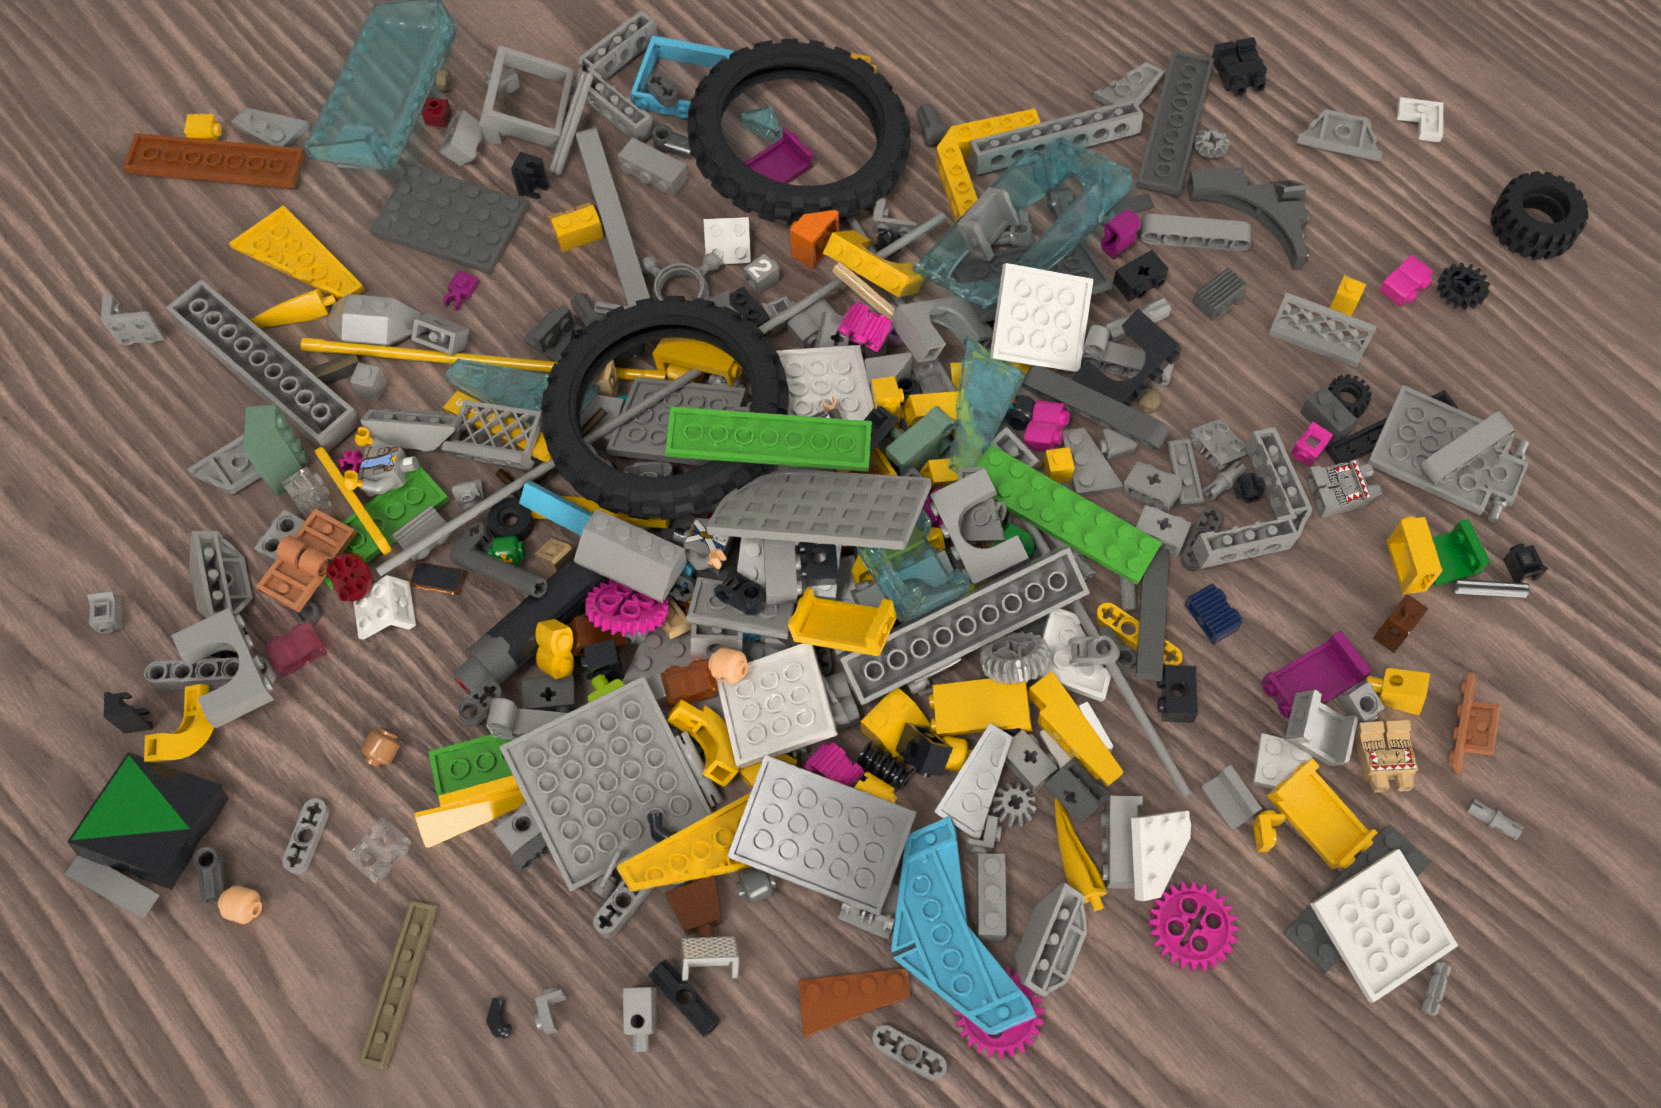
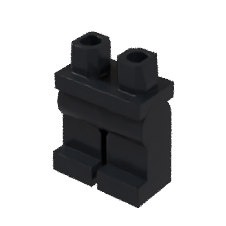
(1240, 66)

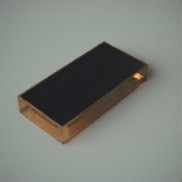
(437, 578)

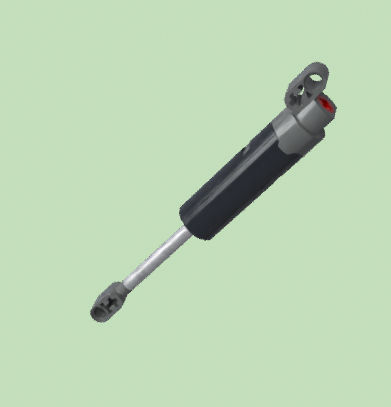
(514, 638)

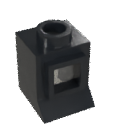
(1524, 562)

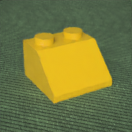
(888, 720)

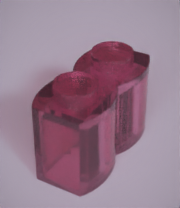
(295, 649)

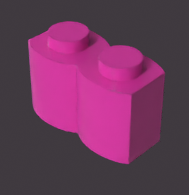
(1407, 280)
(1047, 425)

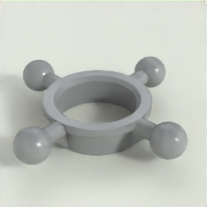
(710, 263)

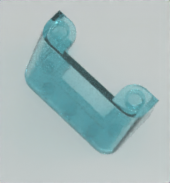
(914, 575)

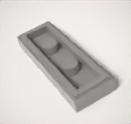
(1184, 467)

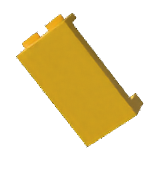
(696, 356)
(842, 624)
(975, 704)
(1321, 816)

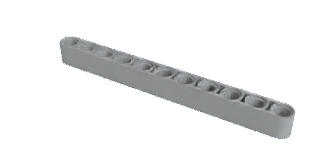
(612, 216)

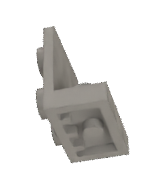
(129, 327)

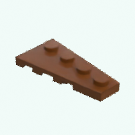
(846, 997)

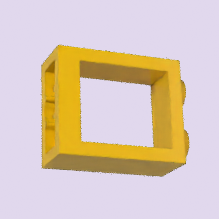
(1413, 555)

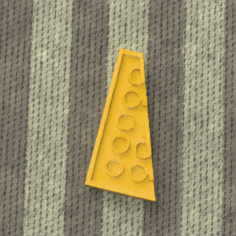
(293, 250)

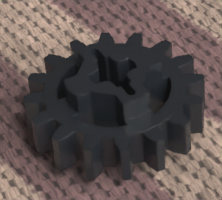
(1463, 286)

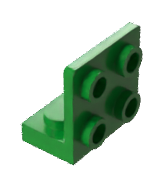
(1459, 553)

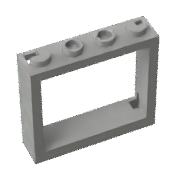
(518, 127)

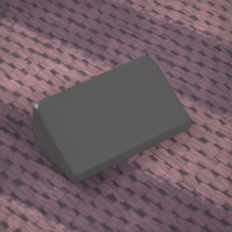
(336, 368)

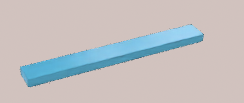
(565, 512)

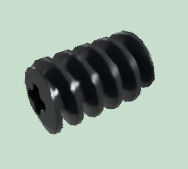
(883, 767)

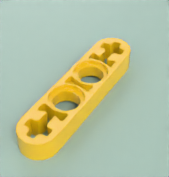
(1131, 640)

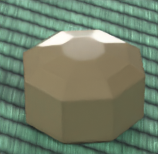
(443, 80)
(1149, 401)

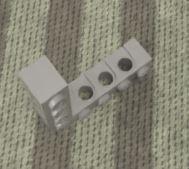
(605, 60)
(1285, 498)

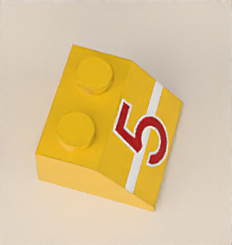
(576, 226)

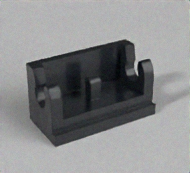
(529, 174)
(881, 424)
(123, 716)

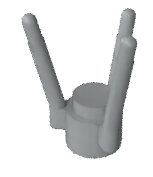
(919, 684)
(605, 884)

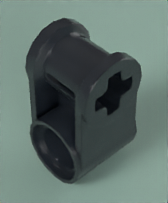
(741, 593)

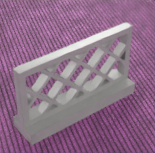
(1318, 339)
(494, 454)

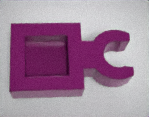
(460, 287)

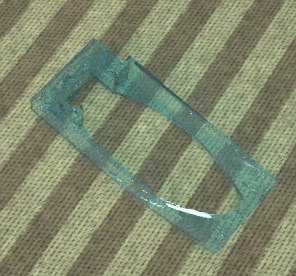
(1026, 182)

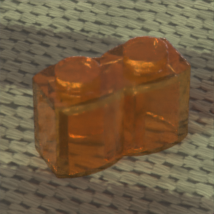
(689, 683)

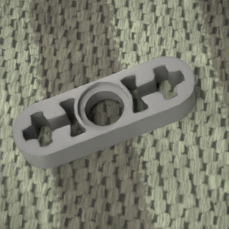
(301, 825)
(887, 1048)

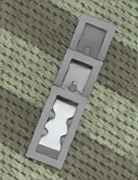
(113, 886)

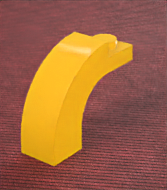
(188, 737)
(713, 737)

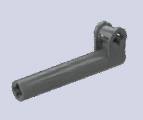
(472, 554)

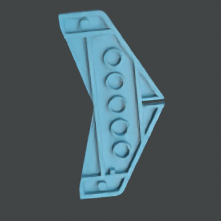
(946, 950)

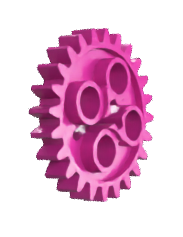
(624, 609)
(1214, 940)
(1012, 1037)

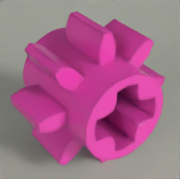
(351, 461)

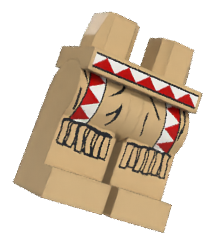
(1386, 754)

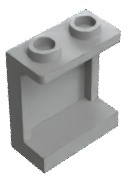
(987, 221)
(1320, 729)

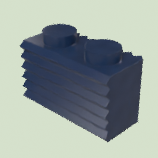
(1213, 613)

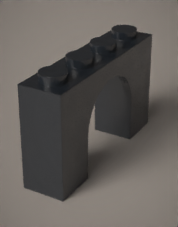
(1159, 352)

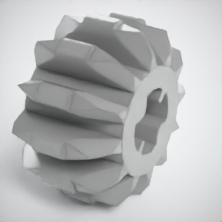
(1014, 795)

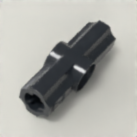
(695, 1011)

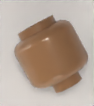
(380, 747)

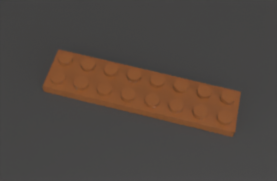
(214, 160)

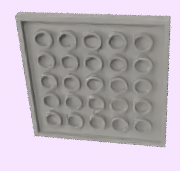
(599, 778)

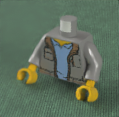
(382, 466)

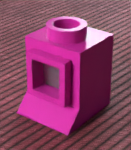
(1311, 444)

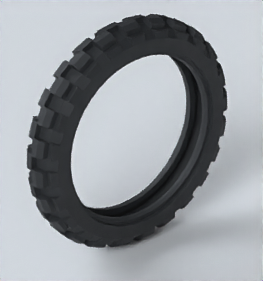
(809, 62)
(621, 330)

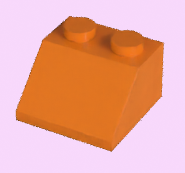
(811, 236)

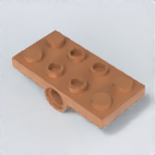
(305, 559)

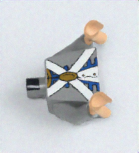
(701, 549)

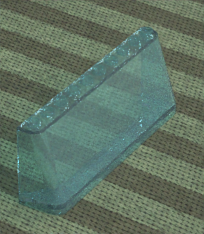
(383, 85)

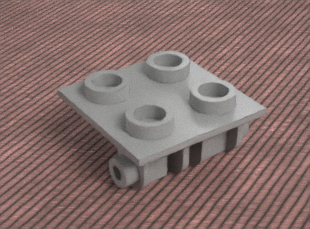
(1218, 442)
(877, 924)

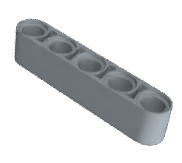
(1196, 232)
(198, 673)

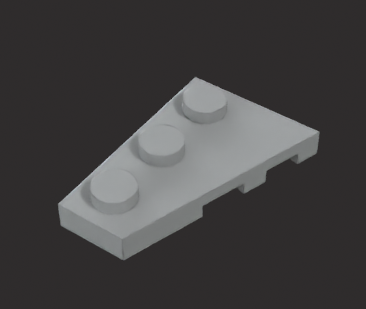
(981, 521)

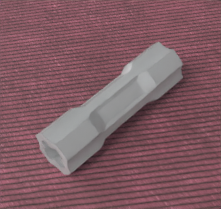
(1155, 310)

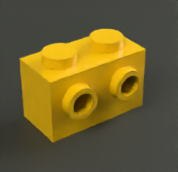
(886, 394)

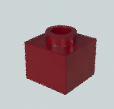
(436, 112)

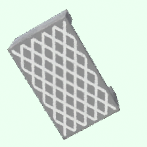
(708, 952)

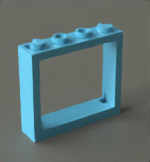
(676, 51)

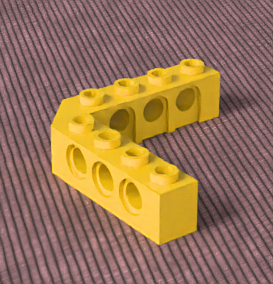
(956, 146)

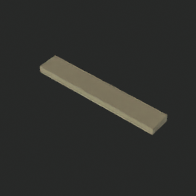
(398, 985)

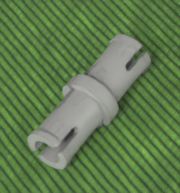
(1224, 480)
(1494, 819)

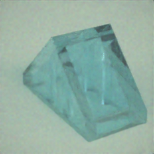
(762, 123)

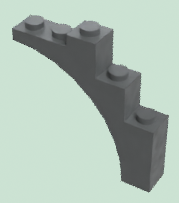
(1232, 189)

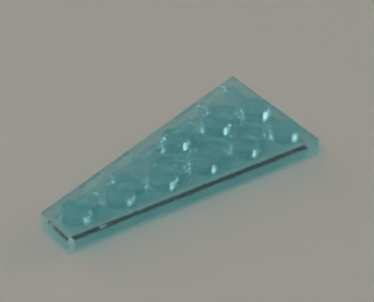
(506, 385)
(982, 402)

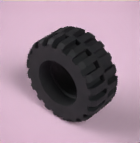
(1550, 195)

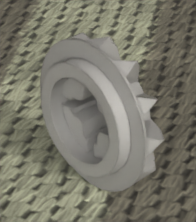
(1206, 148)

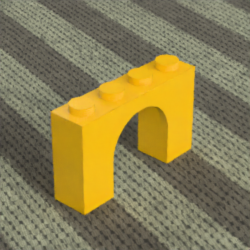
(852, 251)
(914, 410)

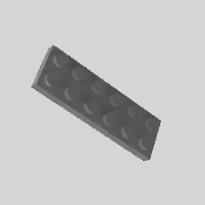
(1308, 932)

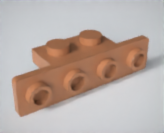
(1476, 727)

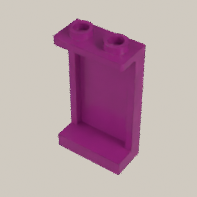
(783, 159)
(1326, 669)

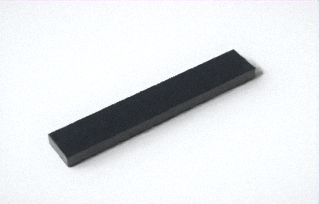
(1363, 441)

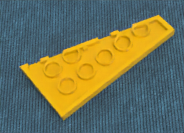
(690, 853)

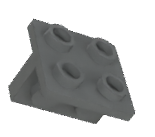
(552, 333)

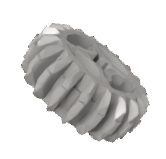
(1015, 658)

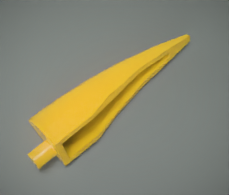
(296, 310)
(1078, 866)

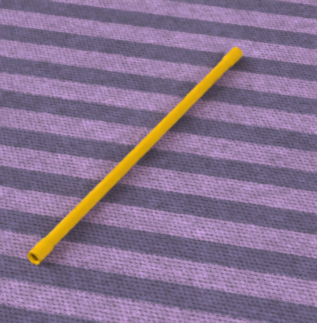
(322, 346)

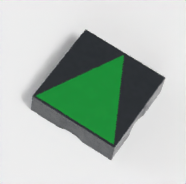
(148, 820)

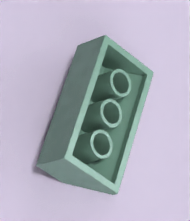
(272, 446)

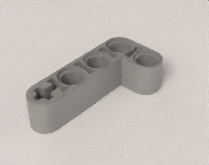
(1117, 358)
(1488, 434)
(510, 722)
(637, 899)

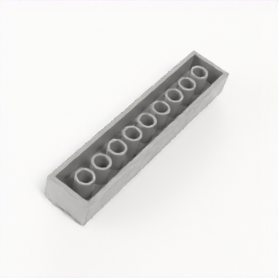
(264, 366)
(966, 624)

